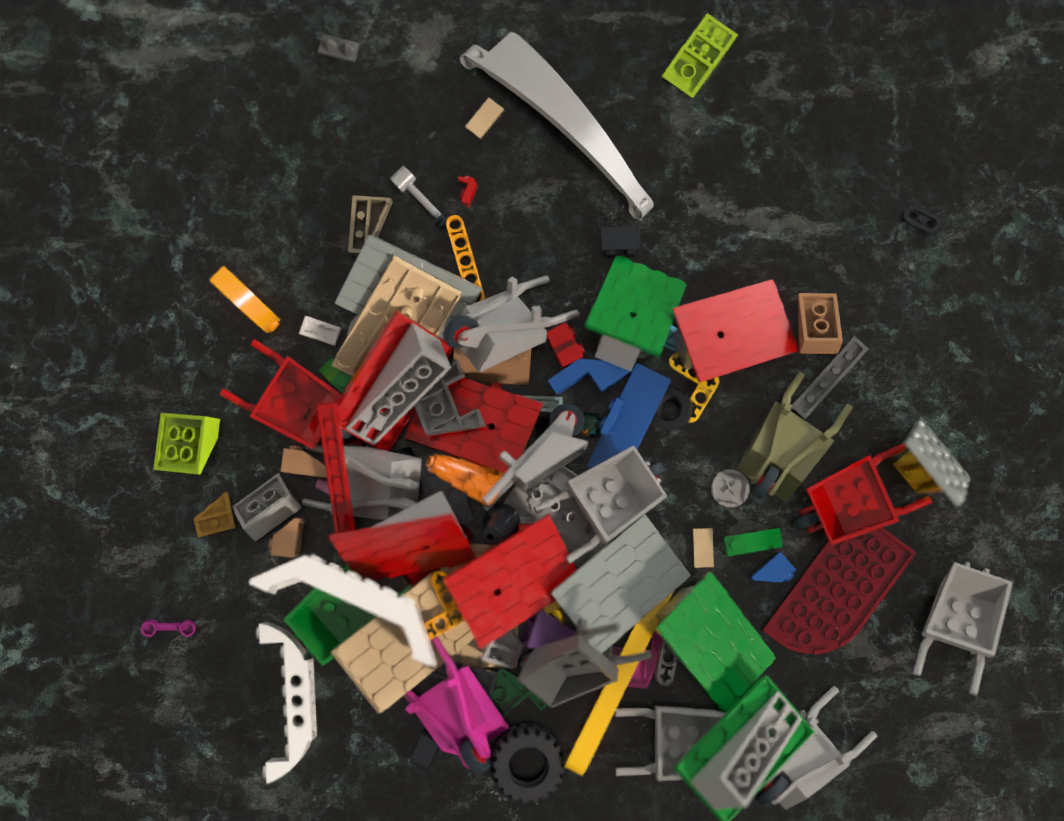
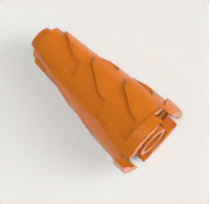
(465, 475)

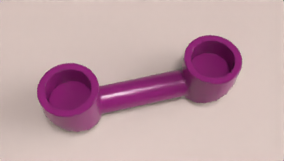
(150, 627)

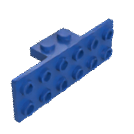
(630, 414)

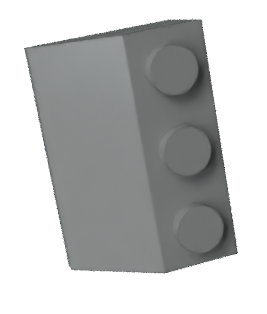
(266, 507)

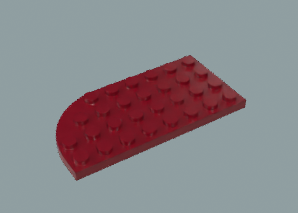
(839, 592)

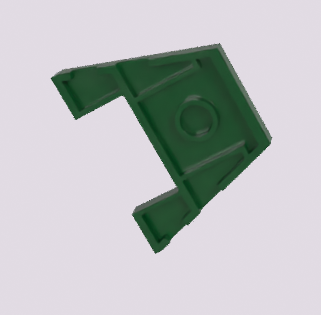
(510, 693)

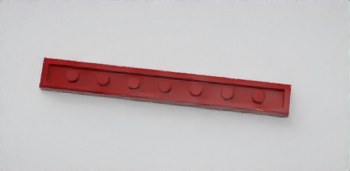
(336, 467)

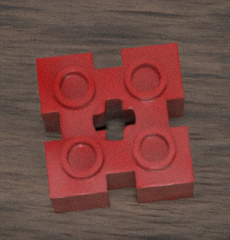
(563, 344)

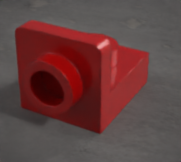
(467, 193)

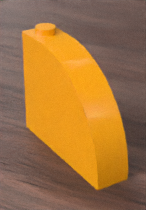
(245, 300)

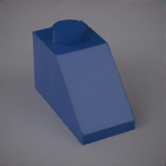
(775, 570)

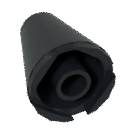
(499, 523)

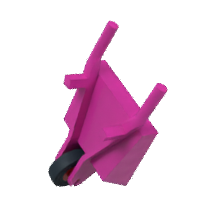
(459, 714)

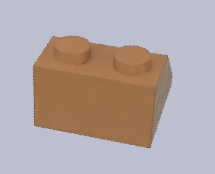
(288, 539)

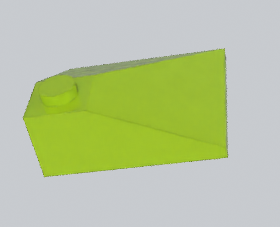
(185, 442)

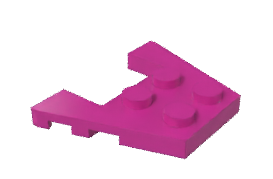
(645, 668)

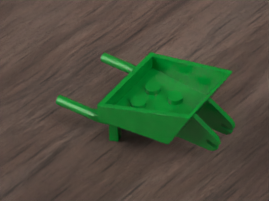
(327, 621)

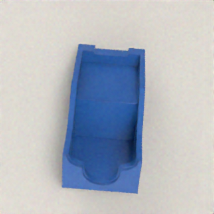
(600, 373)

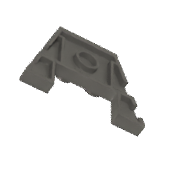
(438, 409)

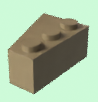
(366, 219)

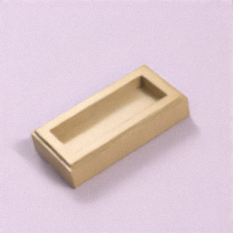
(484, 118)
(703, 547)

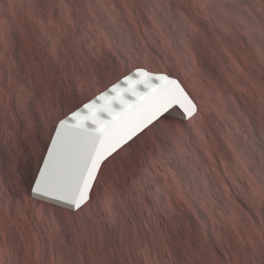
(360, 593)

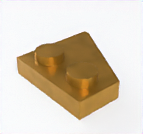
(216, 517)

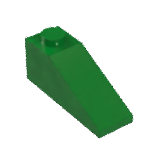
(752, 542)

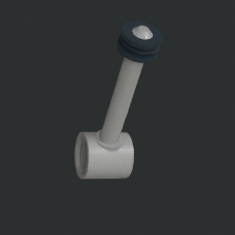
(404, 180)

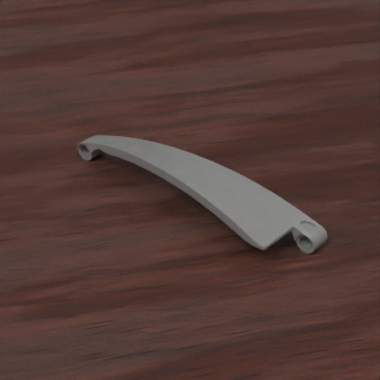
(537, 83)

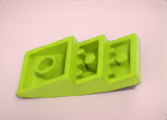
(700, 55)

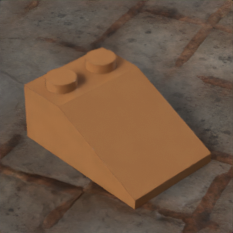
(819, 324)
(299, 462)

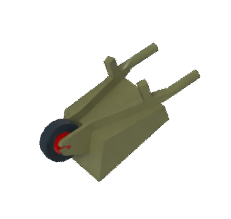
(785, 448)

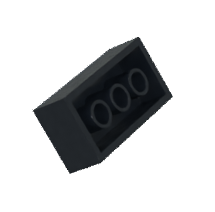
(433, 484)

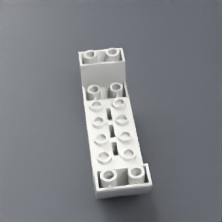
(299, 734)

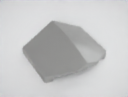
(503, 650)

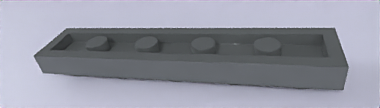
(829, 377)

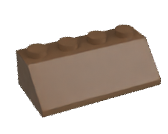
(511, 371)

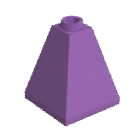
(544, 629)

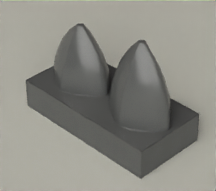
(338, 48)

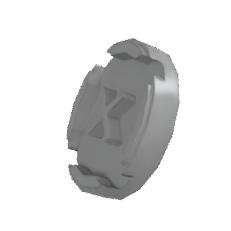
(730, 488)

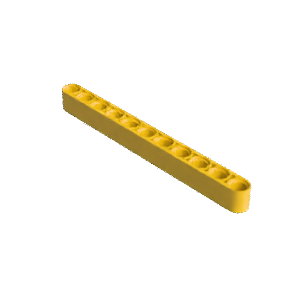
(612, 693)

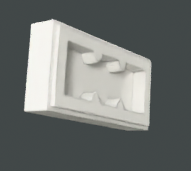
(320, 330)

